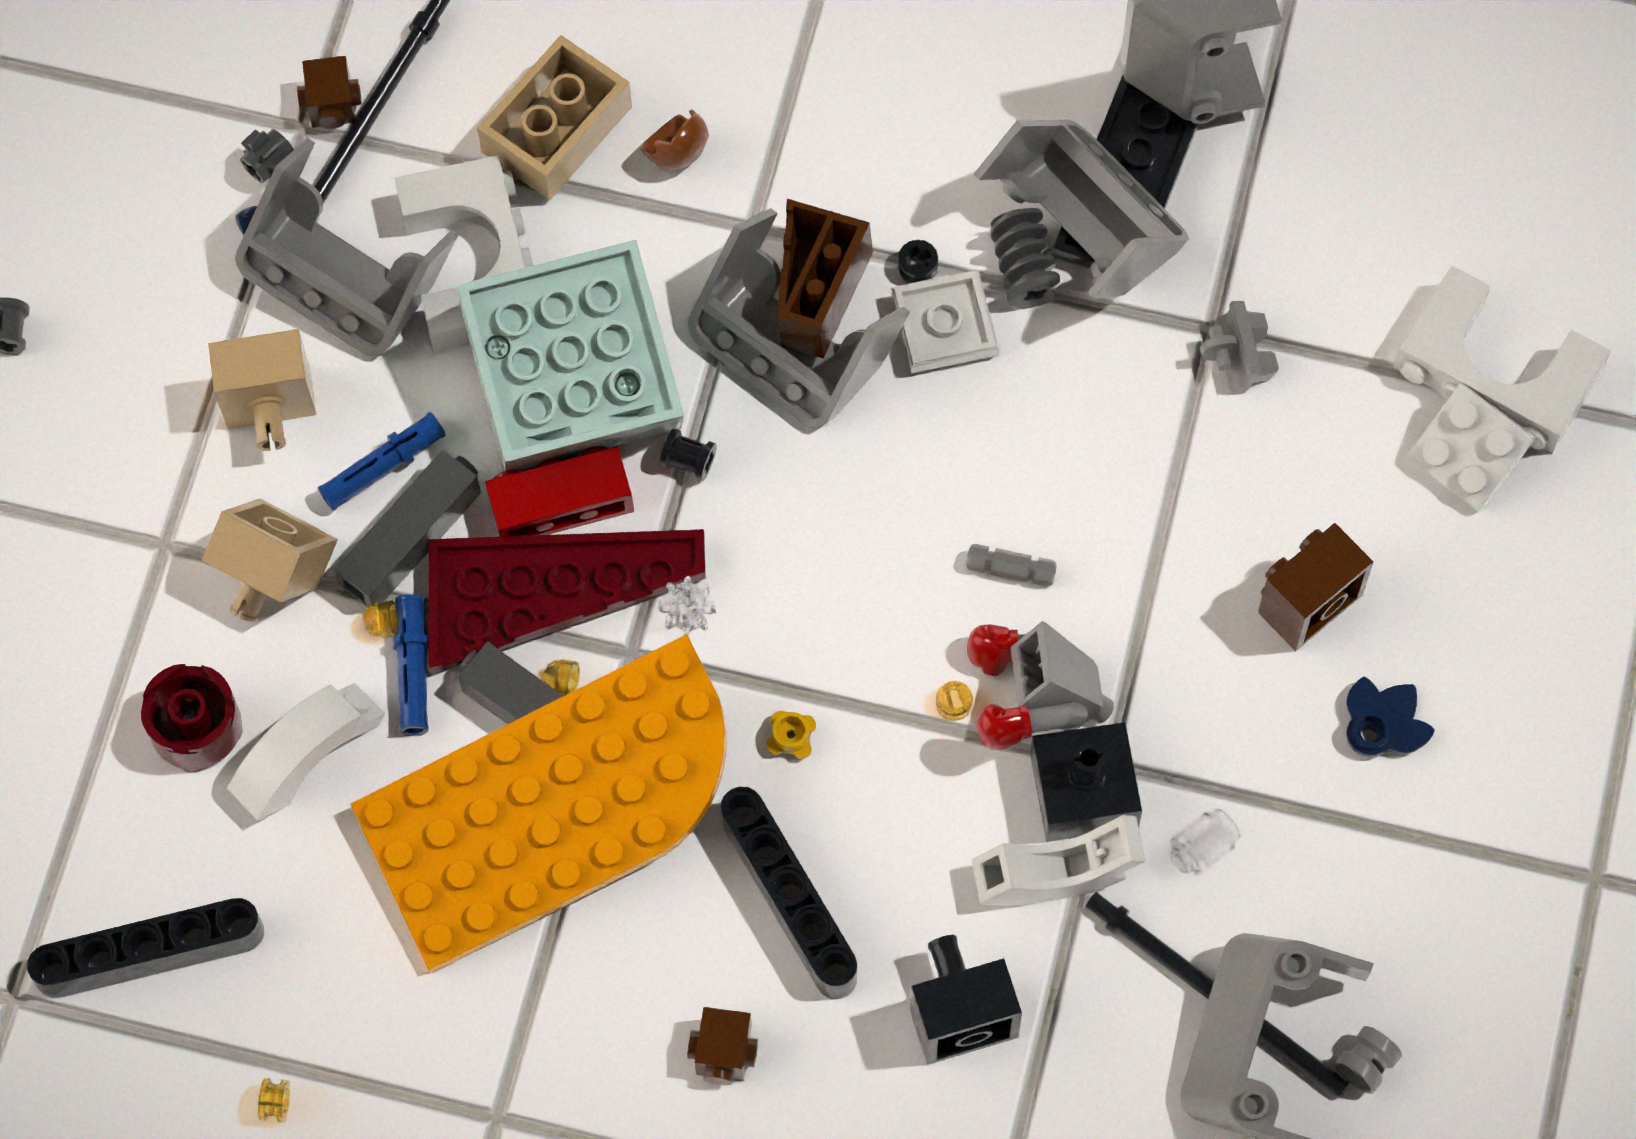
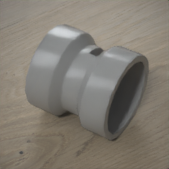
(1368, 1059)

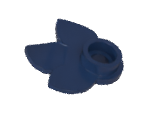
(1388, 715)

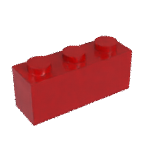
(560, 494)

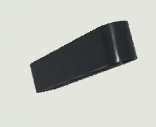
(794, 913)
(124, 939)

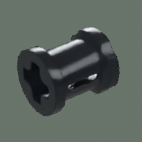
(688, 454)

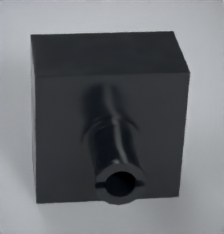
(1084, 779)
(963, 1006)

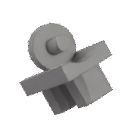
(1235, 348)

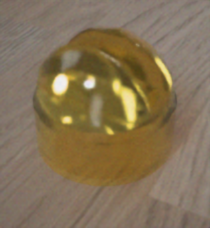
(381, 619)
(562, 675)
(944, 701)

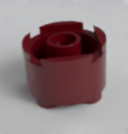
(193, 741)

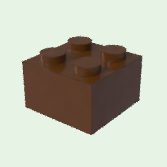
(1314, 585)

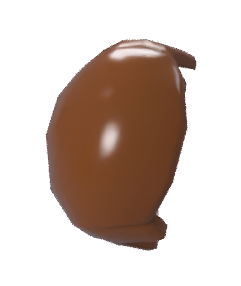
(677, 142)

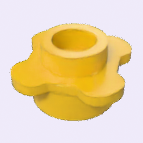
(784, 722)

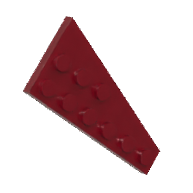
(539, 584)

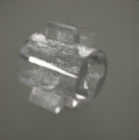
(688, 594)

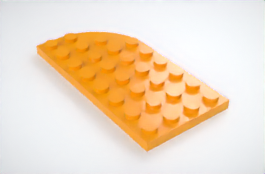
(550, 804)

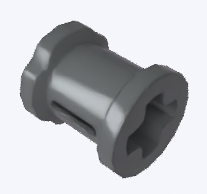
(11, 325)

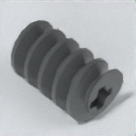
(1024, 257)

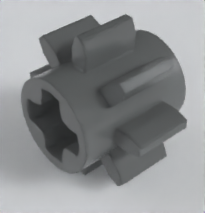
(264, 153)

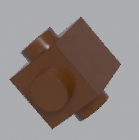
(328, 92)
(723, 1046)

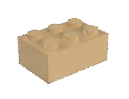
(555, 117)

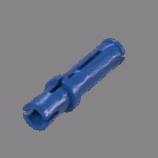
(381, 461)
(411, 652)

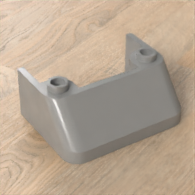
(1188, 56)
(1089, 198)
(324, 274)
(740, 328)
(1216, 1077)

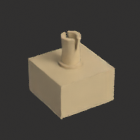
(262, 383)
(268, 554)

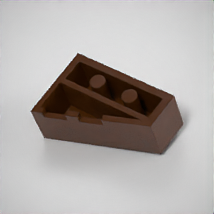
(819, 274)

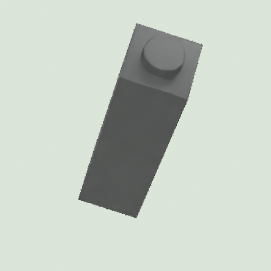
(404, 531)
(503, 684)

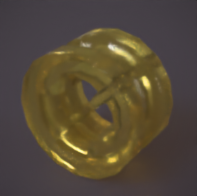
(274, 1100)

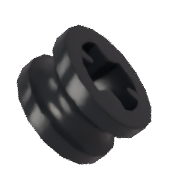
(924, 251)

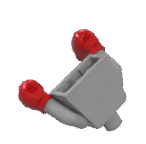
(1052, 678)

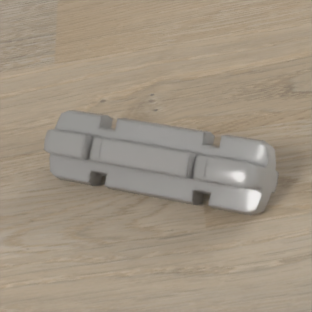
(1011, 565)

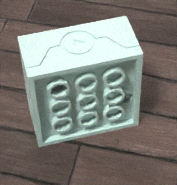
(570, 356)

